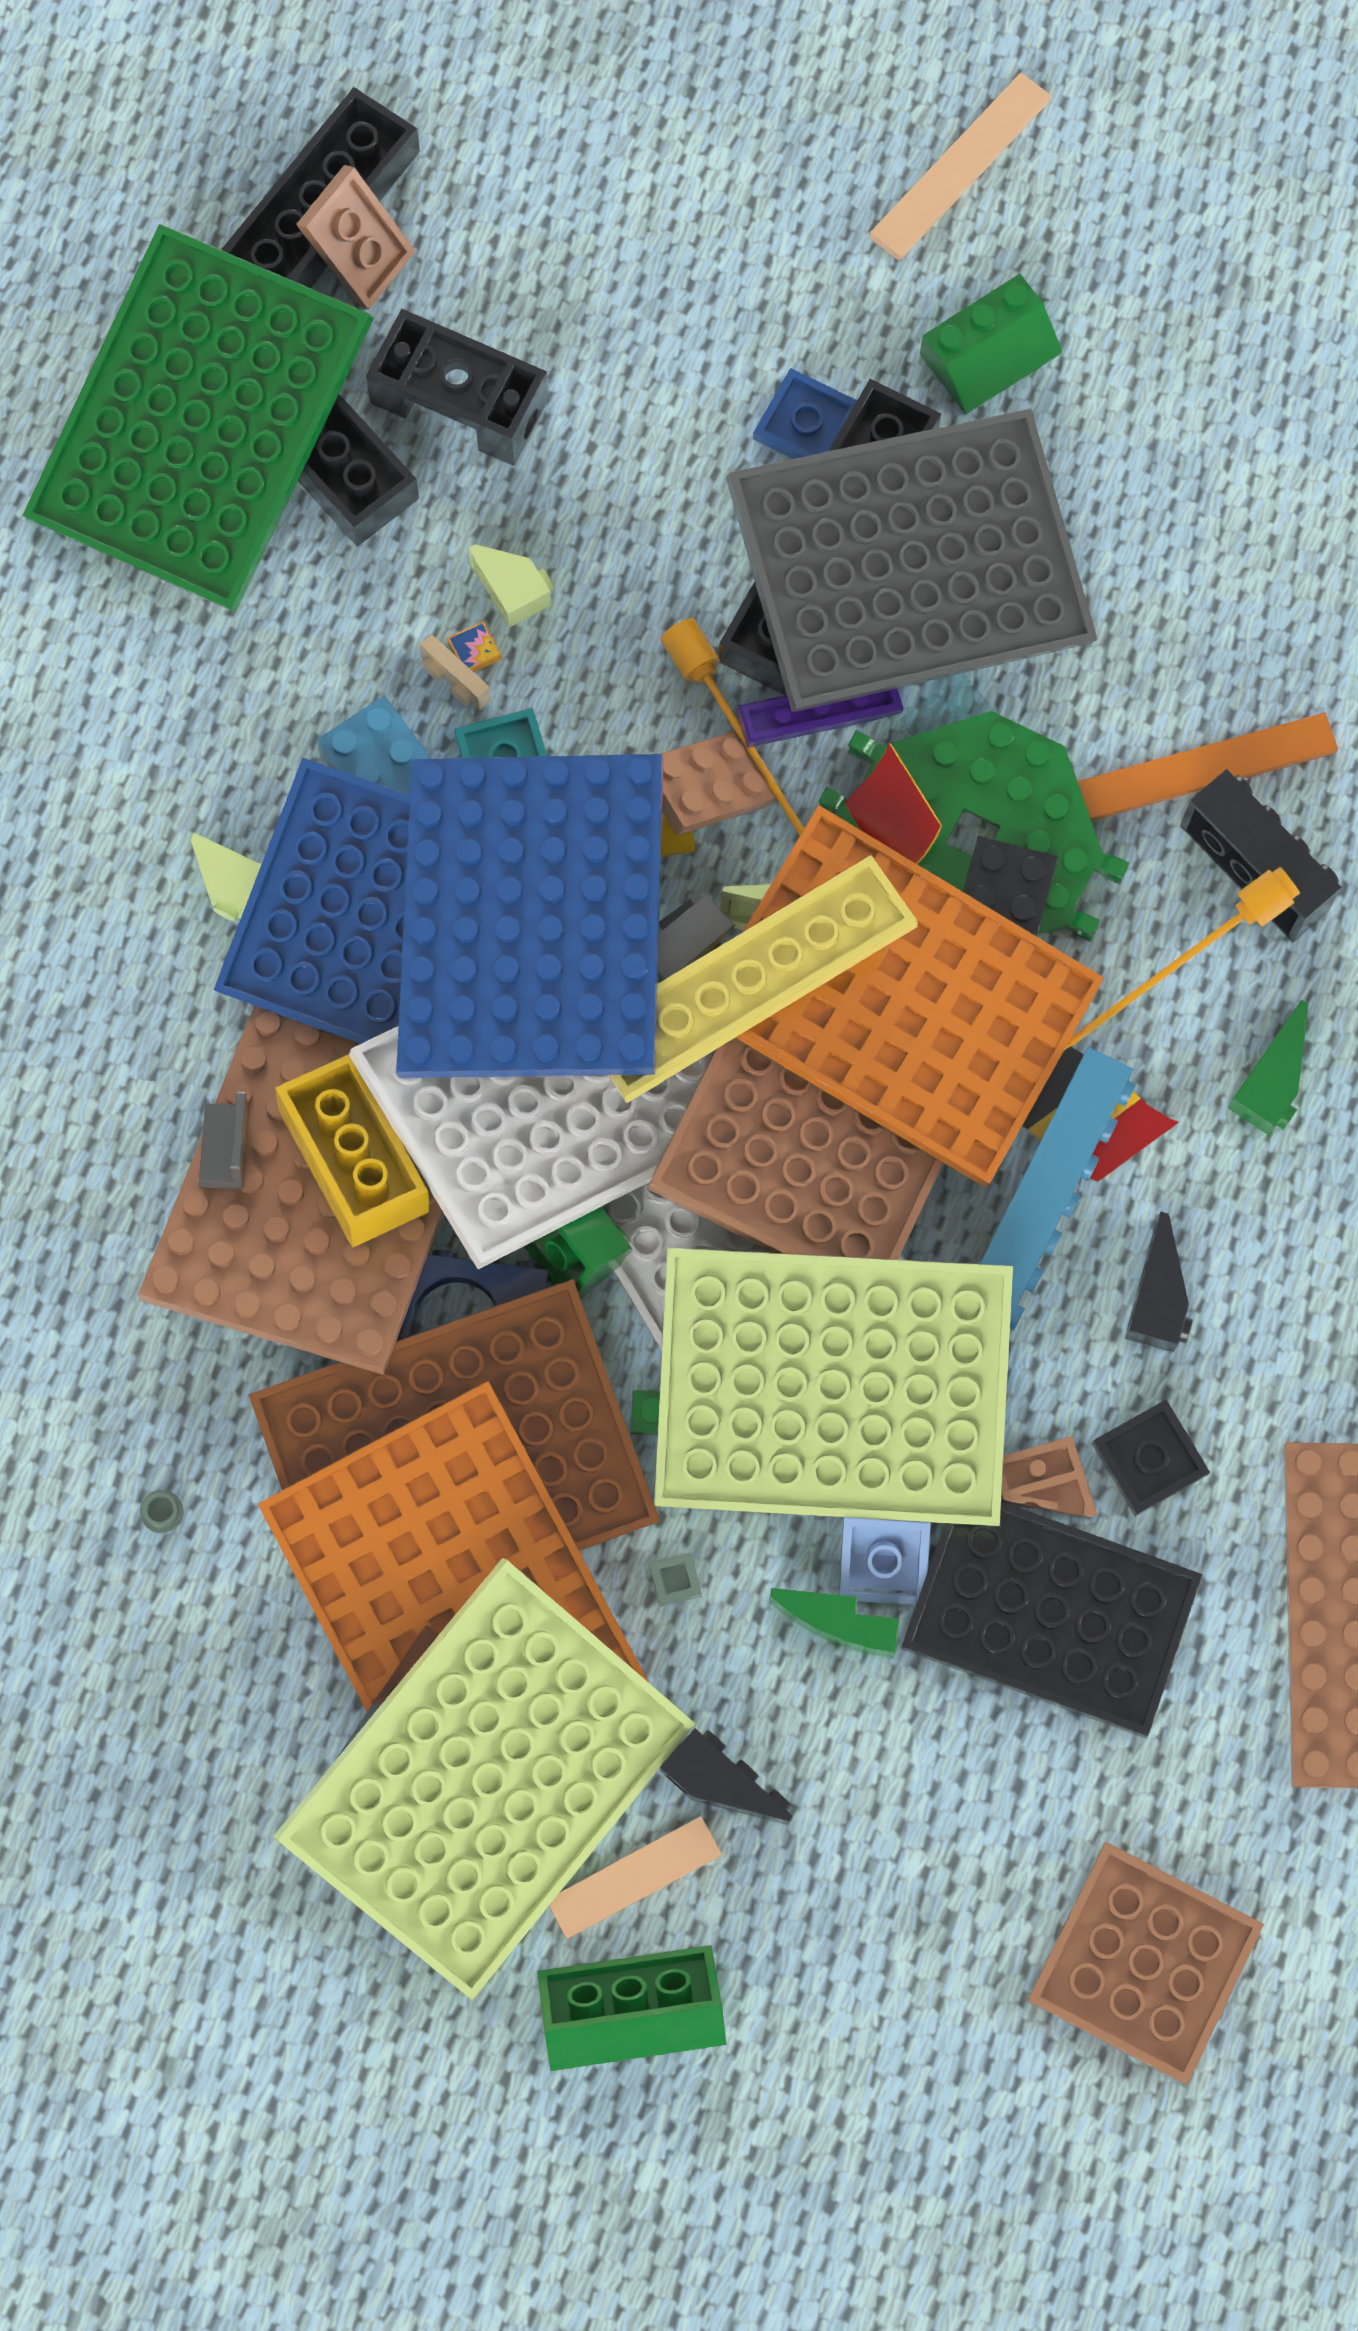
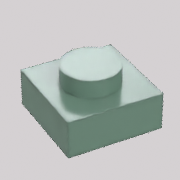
(675, 1579)

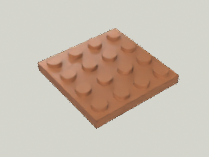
(1145, 1963)

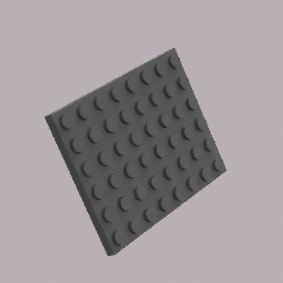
(910, 559)

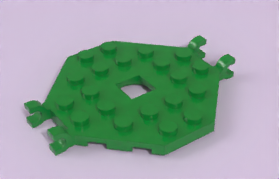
(1014, 783)

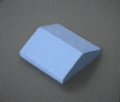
(884, 1557)

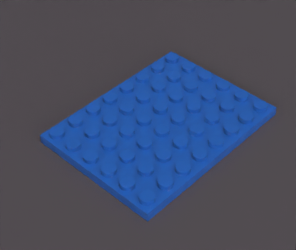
(531, 917)

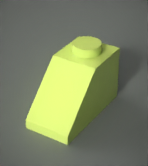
(512, 583)
(226, 876)

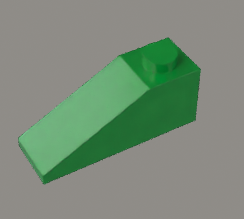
(1275, 1080)

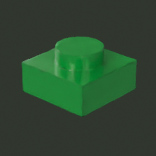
(645, 1412)

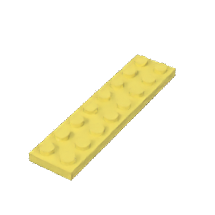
(771, 968)

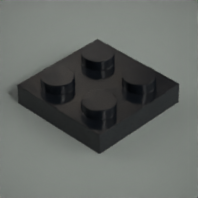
(1011, 881)
(1150, 1457)

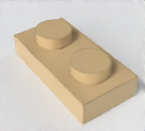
(466, 685)

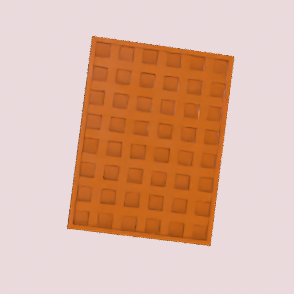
(937, 1029)
(418, 1526)

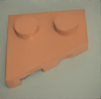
(1048, 1479)

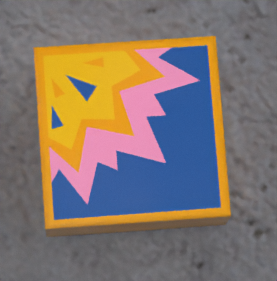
(475, 647)

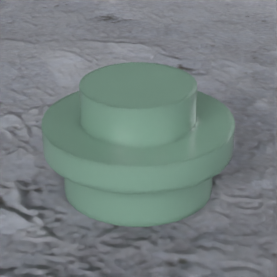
(161, 1511)

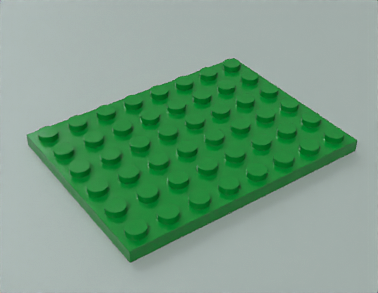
(198, 417)

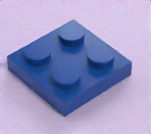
(803, 417)

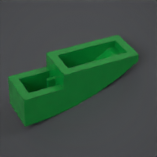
(836, 1620)

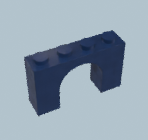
(498, 1281)

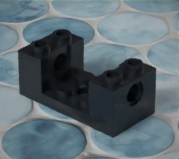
(497, 399)

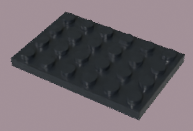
(1055, 1615)

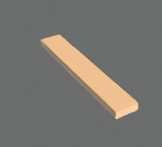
(960, 166)

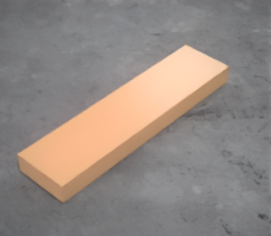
(634, 1877)

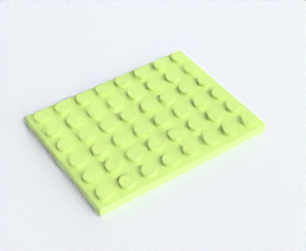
(833, 1386)
(485, 1779)

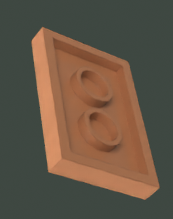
(356, 237)
(711, 783)

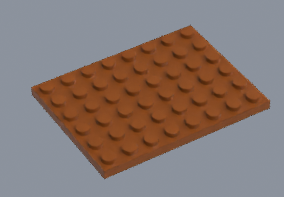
(544, 1375)

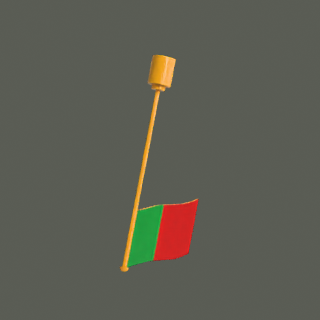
(883, 806)

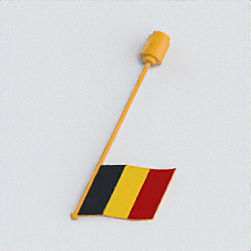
(1137, 1121)

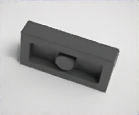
(224, 1144)

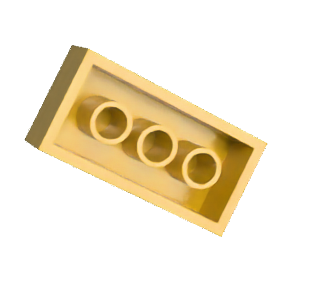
(352, 1151)

